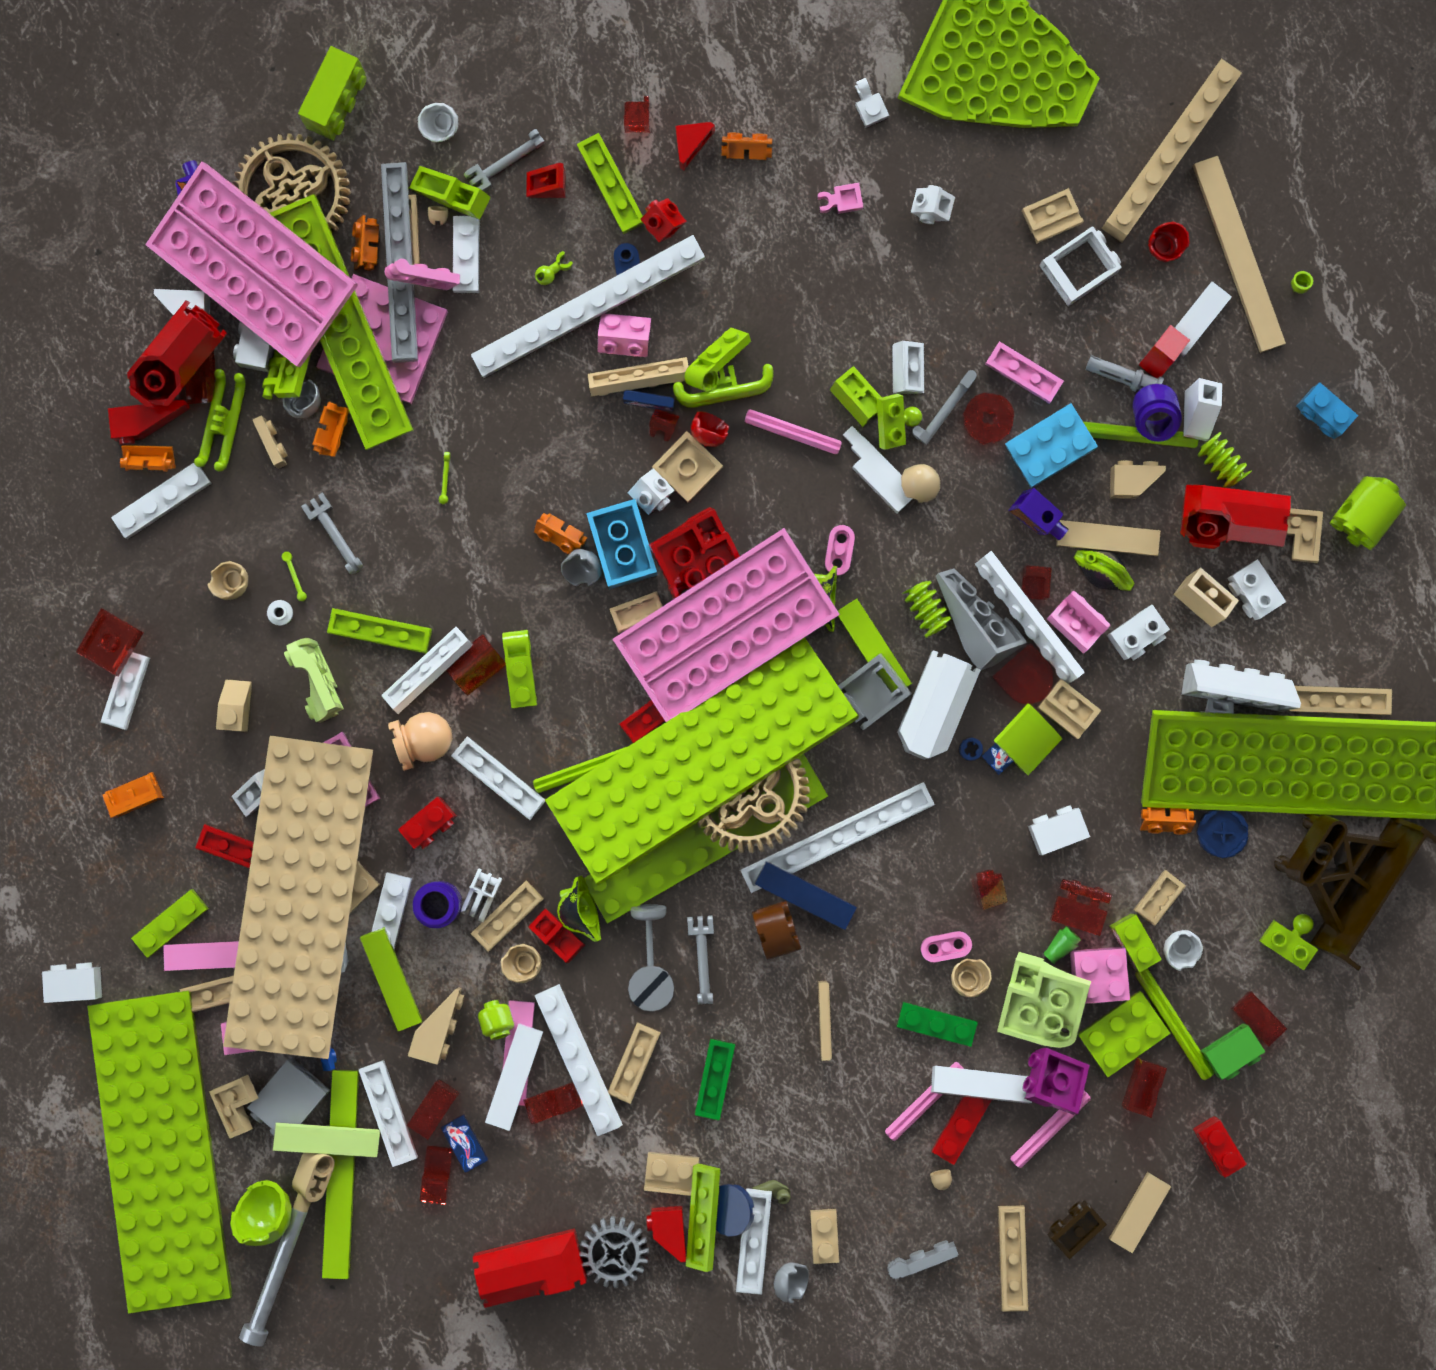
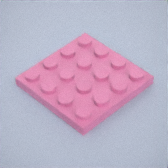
(428, 325)

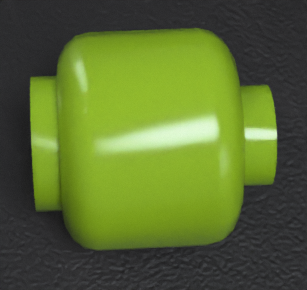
(496, 1020)

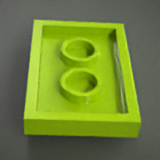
(1123, 1033)

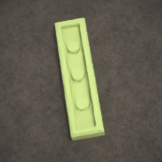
(326, 1140)

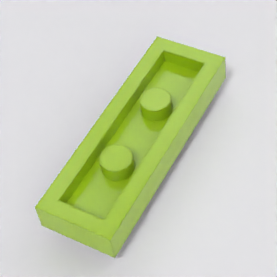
(170, 923)

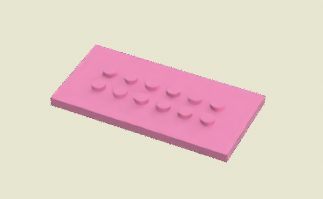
(251, 264)
(726, 626)

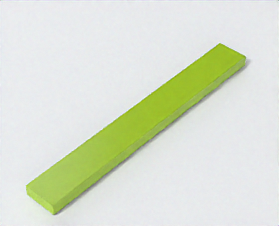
(341, 1183)

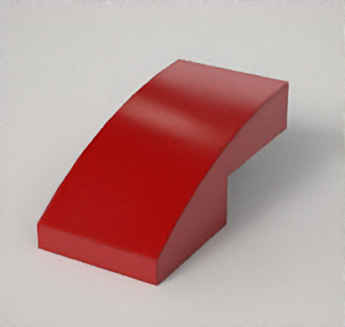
(556, 936)

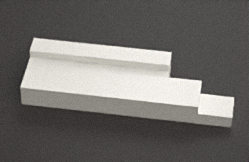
(877, 471)

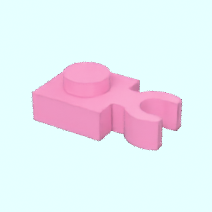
(845, 198)

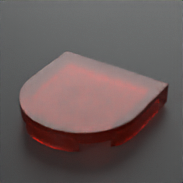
(1026, 676)

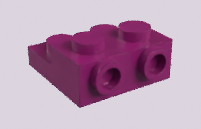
(1055, 1080)

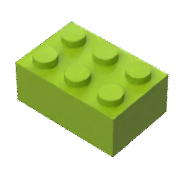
(332, 93)

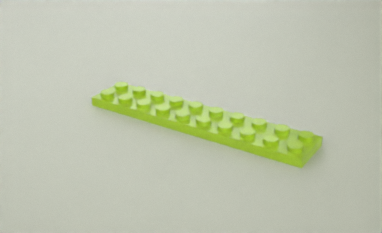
(350, 340)
(688, 853)

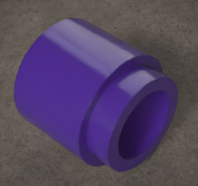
(1156, 399)
(454, 899)

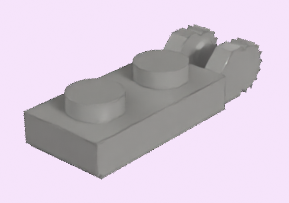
(922, 1260)

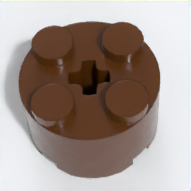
(776, 930)

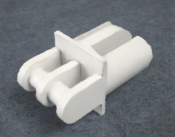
(481, 893)

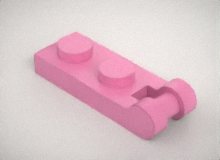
(421, 275)

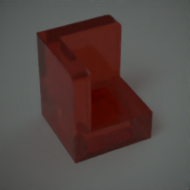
(637, 116)
(1036, 582)

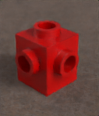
(662, 219)

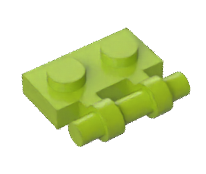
(284, 377)

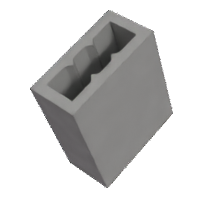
(288, 1096)

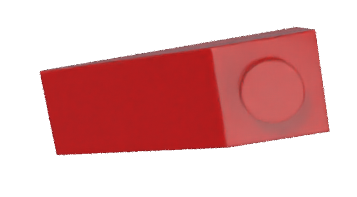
(139, 421)

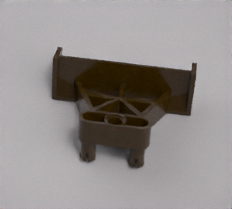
(1367, 888)

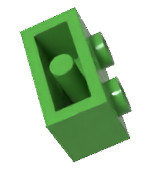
(1233, 1052)

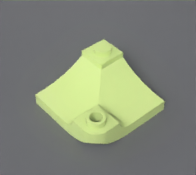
(323, 697)
(1042, 1003)

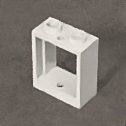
(1059, 279)

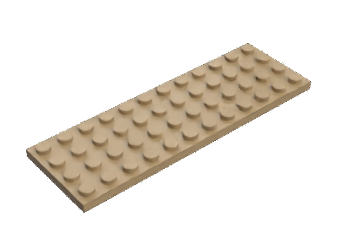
(298, 898)

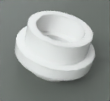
(287, 616)

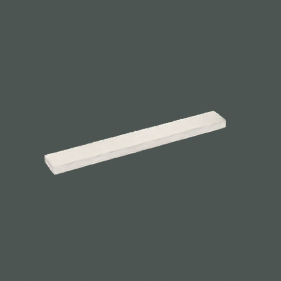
(844, 833)

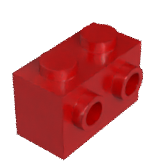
(427, 822)

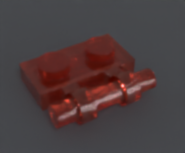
(1077, 914)

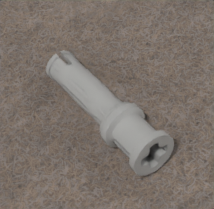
(1135, 380)

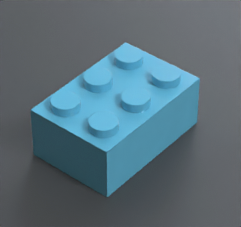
(1051, 445)
(622, 544)

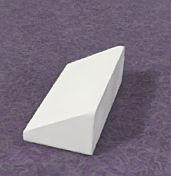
(908, 367)

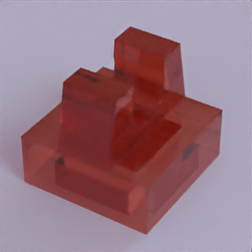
(663, 421)

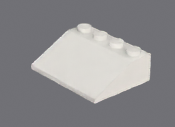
(1240, 687)

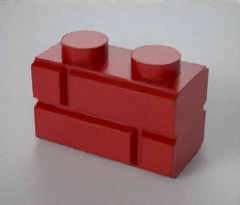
(1219, 1146)

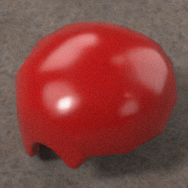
(1168, 241)
(709, 429)

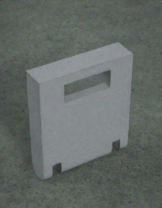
(870, 694)

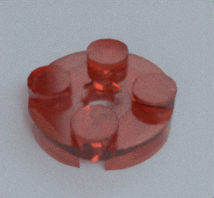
(989, 403)

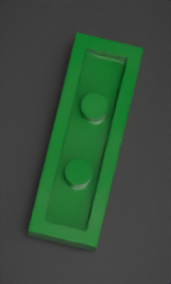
(936, 1024)
(714, 1079)

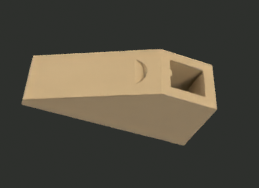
(431, 1037)

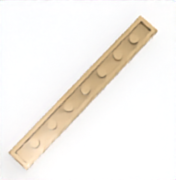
(1239, 254)

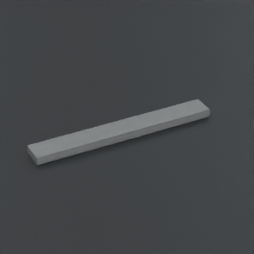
(399, 246)

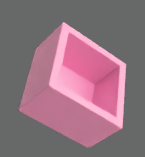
(1105, 970)

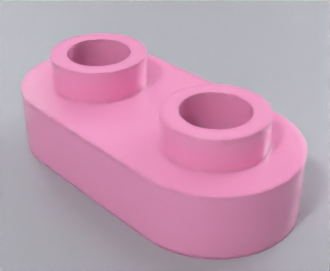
(838, 550)
(946, 947)

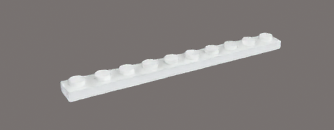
(588, 306)

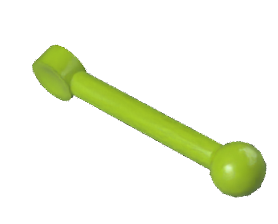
(443, 499)
(287, 557)

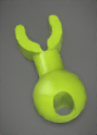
(548, 272)

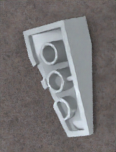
(981, 630)

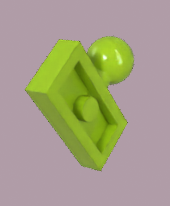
(893, 419)
(1289, 943)

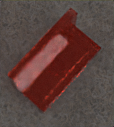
(476, 665)

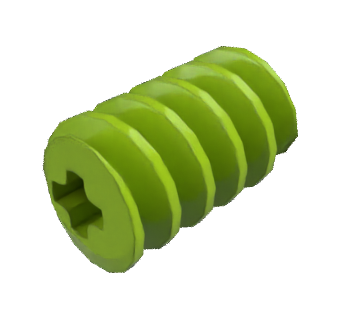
(1223, 461)
(927, 608)

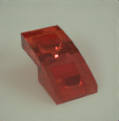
(201, 384)
(552, 1103)
(436, 1174)

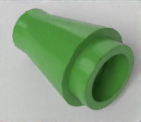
(1062, 944)

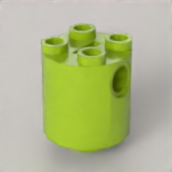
(1369, 511)

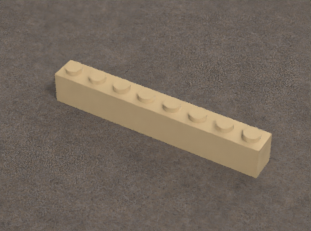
(1171, 150)

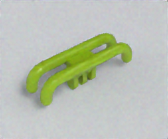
(726, 389)
(221, 421)

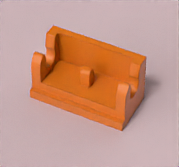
(132, 795)

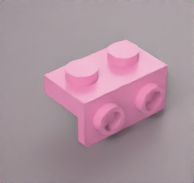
(624, 335)
(1078, 621)

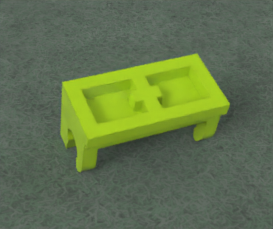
(856, 395)

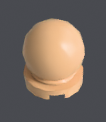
(422, 738)

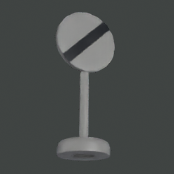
(650, 986)

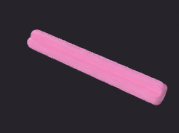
(793, 431)
(914, 1111)
(1044, 1134)

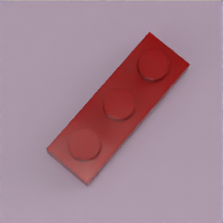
(960, 1128)

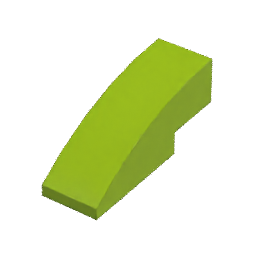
(450, 192)

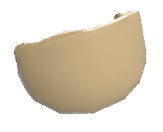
(920, 483)
(228, 581)
(521, 963)
(971, 977)

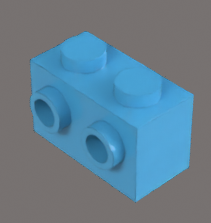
(1326, 411)

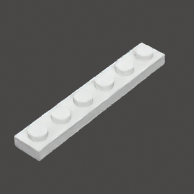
(1028, 616)
(578, 1060)

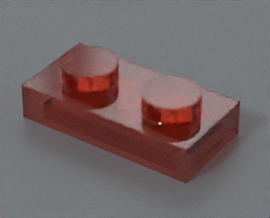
(1259, 1018)

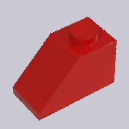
(668, 1229)

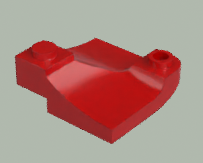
(693, 551)

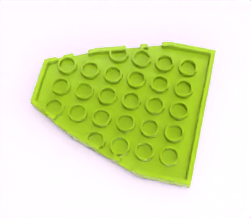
(998, 68)

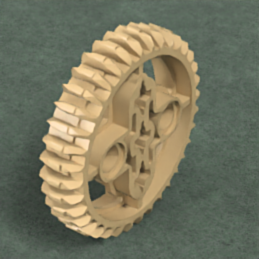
(301, 184)
(754, 806)

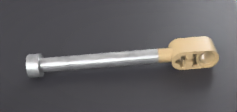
(310, 1184)

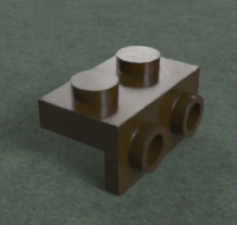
(1076, 1229)

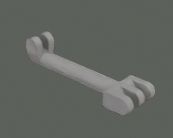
(483, 176)
(926, 435)
(353, 564)
(704, 996)

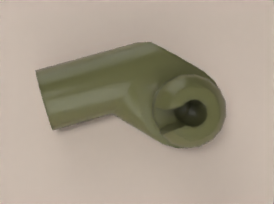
(779, 1190)

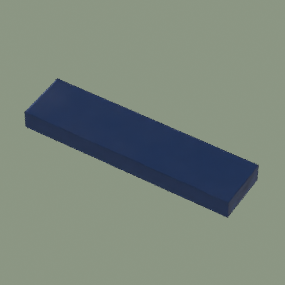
(805, 895)

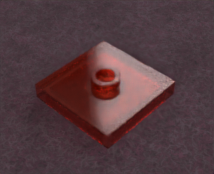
(109, 642)

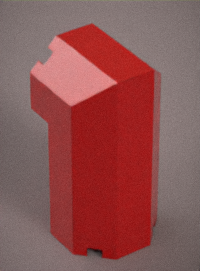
(174, 356)
(1233, 515)
(529, 1267)

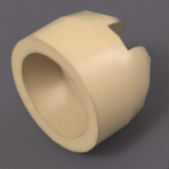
(437, 213)
(941, 1179)

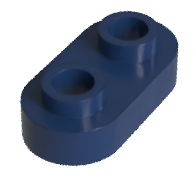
(625, 264)

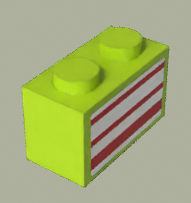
(1135, 939)

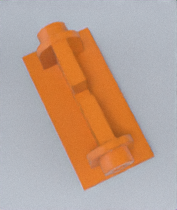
(756, 145)
(363, 253)
(328, 440)
(147, 457)
(549, 529)
(1179, 820)

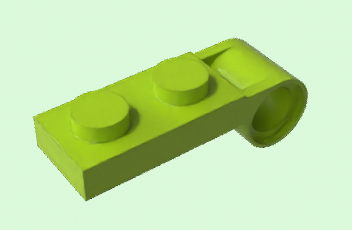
(703, 371)
(519, 668)

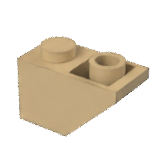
(1131, 480)

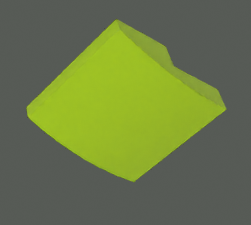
(1028, 739)

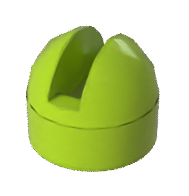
(1303, 279)

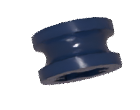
(978, 752)

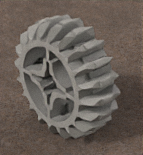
(621, 1262)

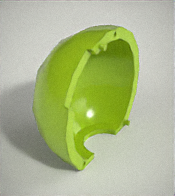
(261, 1214)

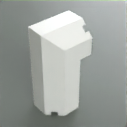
(937, 705)

